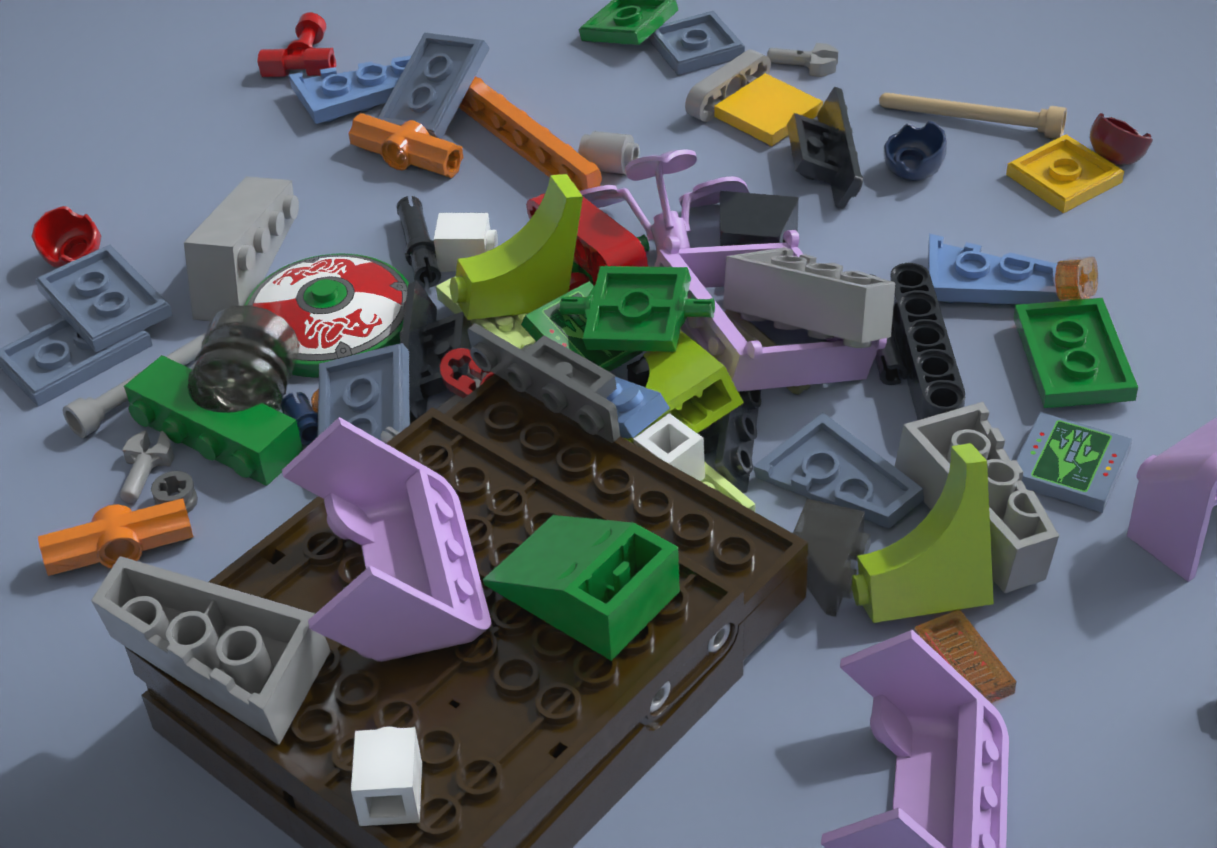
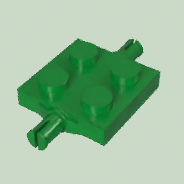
(637, 308)

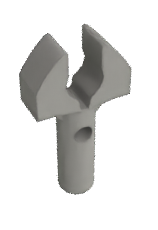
(820, 60)
(143, 460)

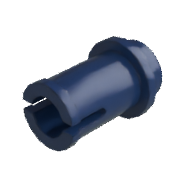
(304, 414)

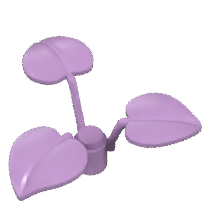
(668, 222)

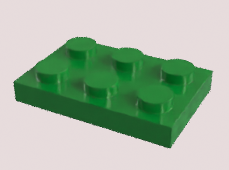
(1074, 353)

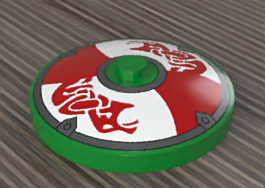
(335, 306)

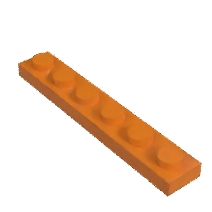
(527, 136)

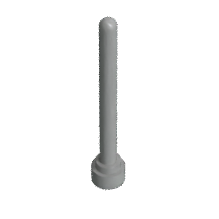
(86, 414)

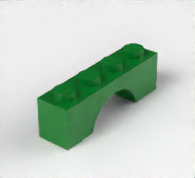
(249, 441)

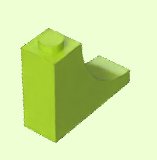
(527, 267)
(691, 384)
(942, 560)

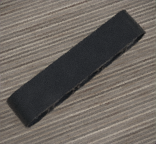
(925, 343)

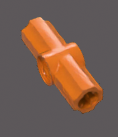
(406, 145)
(115, 533)

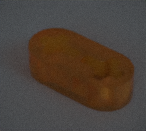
(1076, 278)

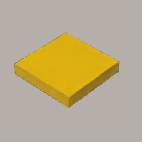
(766, 108)
(1064, 173)

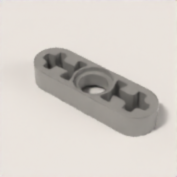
(714, 89)

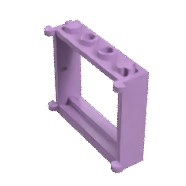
(748, 362)

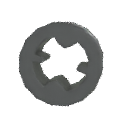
(171, 483)

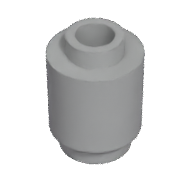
(609, 150)

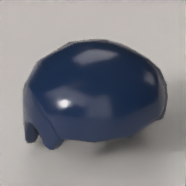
(916, 151)

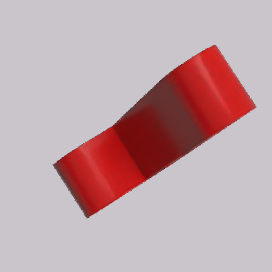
(600, 240)

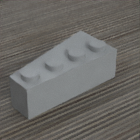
(238, 244)
(809, 296)
(1019, 526)
(218, 641)

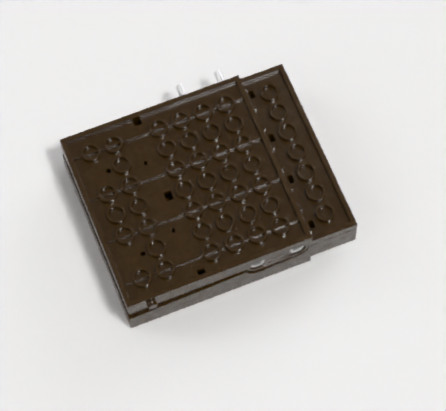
(524, 725)

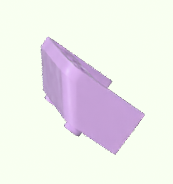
(1177, 501)
(416, 548)
(946, 748)

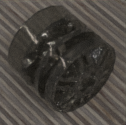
(243, 360)

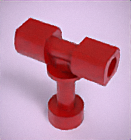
(299, 53)

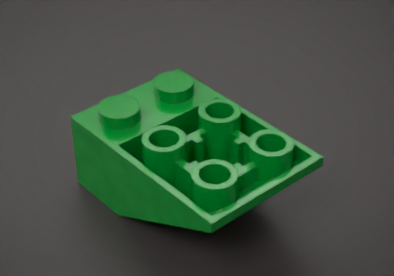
(591, 579)

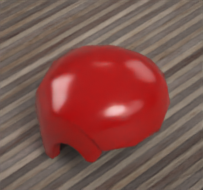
(65, 236)

